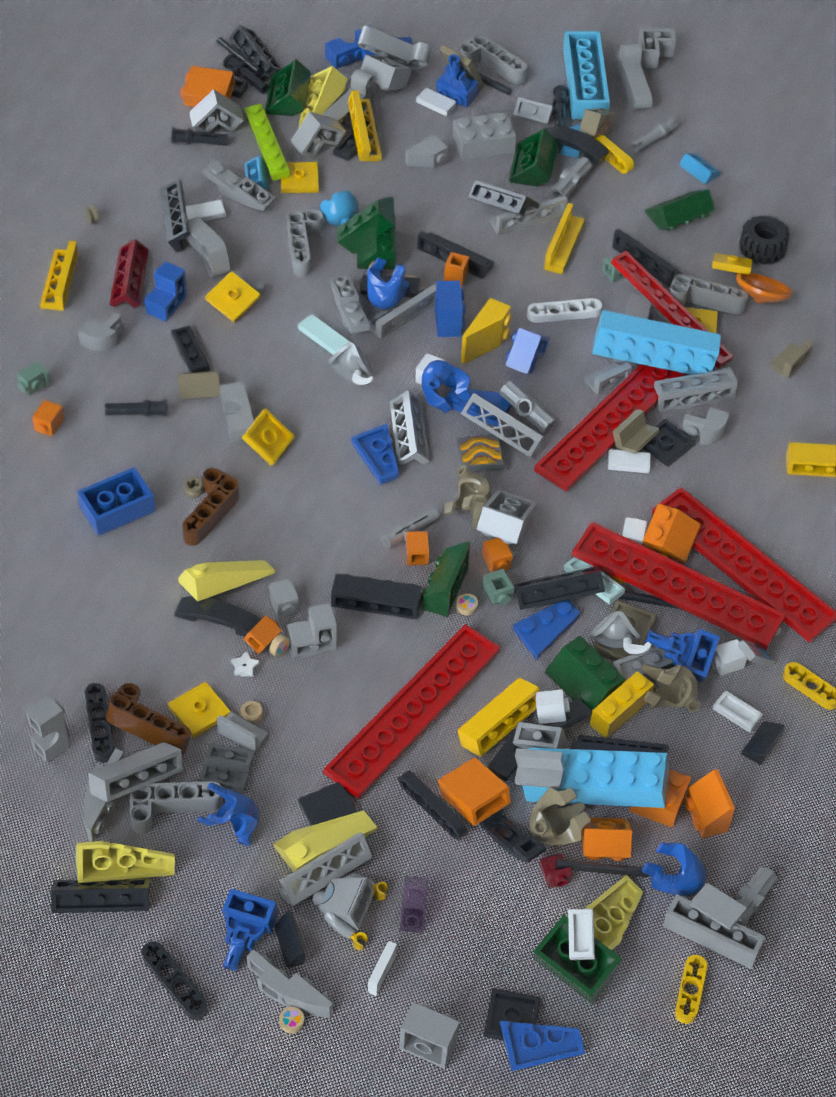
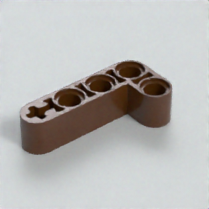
(221, 497)
(144, 722)

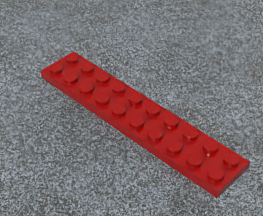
(594, 434)
(754, 569)
(679, 585)
(411, 711)

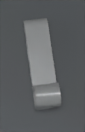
(382, 44)
(495, 57)
(633, 76)
(364, 84)
(299, 226)
(209, 246)
(708, 294)
(174, 804)

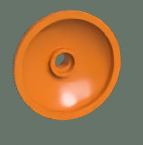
(763, 288)

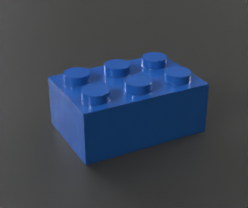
(116, 501)

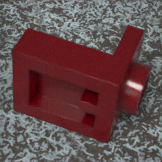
(554, 876)

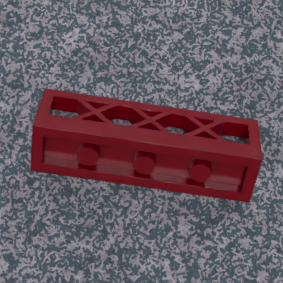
(129, 274)

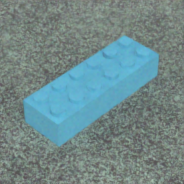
(585, 72)
(655, 343)
(611, 778)

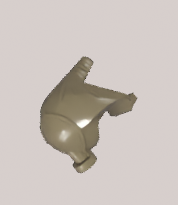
(472, 496)
(675, 689)
(550, 823)

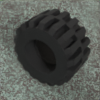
(764, 239)

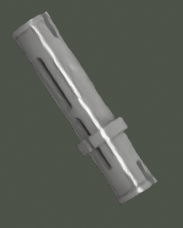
(659, 132)
(413, 525)

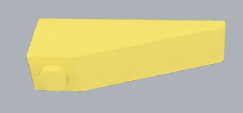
(115, 861)

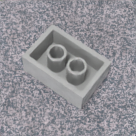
(484, 136)
(506, 516)

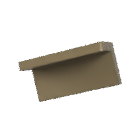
(792, 358)
(198, 385)
(634, 433)

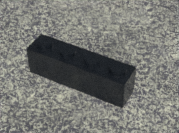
(376, 596)

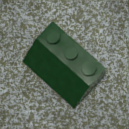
(288, 90)
(534, 159)
(681, 209)
(367, 225)
(381, 247)
(446, 579)
(584, 673)
(586, 976)

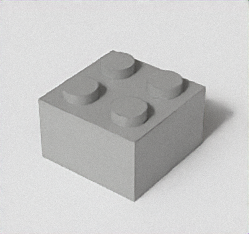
(387, 72)
(429, 1034)

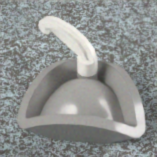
(352, 364)
(617, 633)

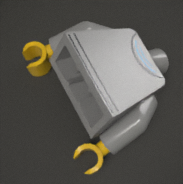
(347, 903)

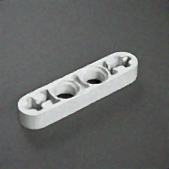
(563, 307)

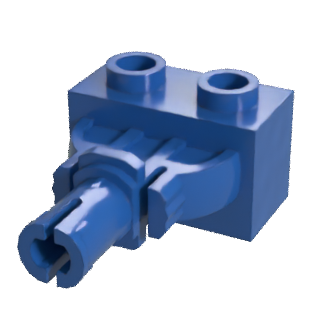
(456, 84)
(688, 649)
(246, 923)

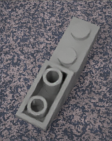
(238, 189)
(348, 304)
(95, 808)
(295, 992)

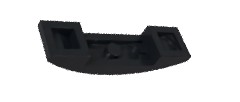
(579, 141)
(217, 612)
(512, 838)

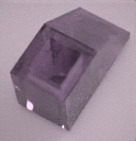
(414, 904)

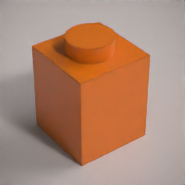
(456, 268)
(48, 418)
(417, 548)
(497, 554)
(262, 634)

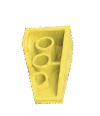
(323, 91)
(217, 577)
(313, 841)
(614, 911)

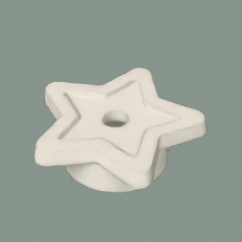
(244, 670)

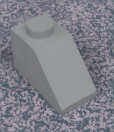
(427, 153)
(539, 736)

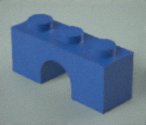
(343, 53)

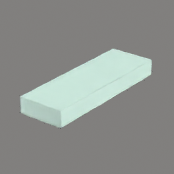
(322, 334)
(612, 588)

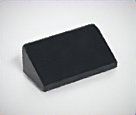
(577, 713)
(763, 741)
(289, 941)

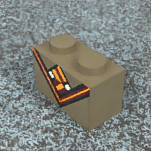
(597, 122)

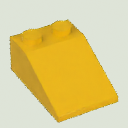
(486, 330)

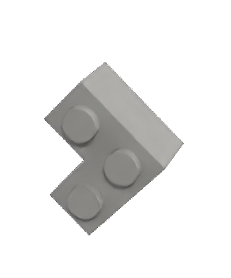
(655, 44)
(216, 110)
(315, 131)
(315, 635)

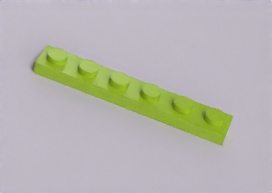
(267, 142)

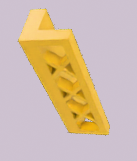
(360, 130)
(563, 241)
(64, 279)

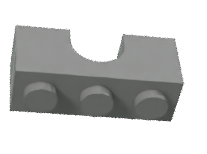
(236, 400)
(49, 723)

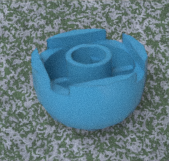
(340, 208)

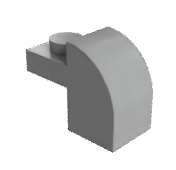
(99, 336)
(709, 429)

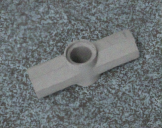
(571, 178)
(536, 415)
(755, 891)

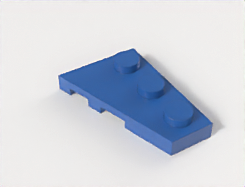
(492, 397)
(377, 453)
(545, 626)
(539, 1044)

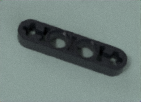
(99, 722)
(432, 805)
(174, 980)

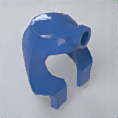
(386, 294)
(442, 372)
(238, 810)
(690, 876)

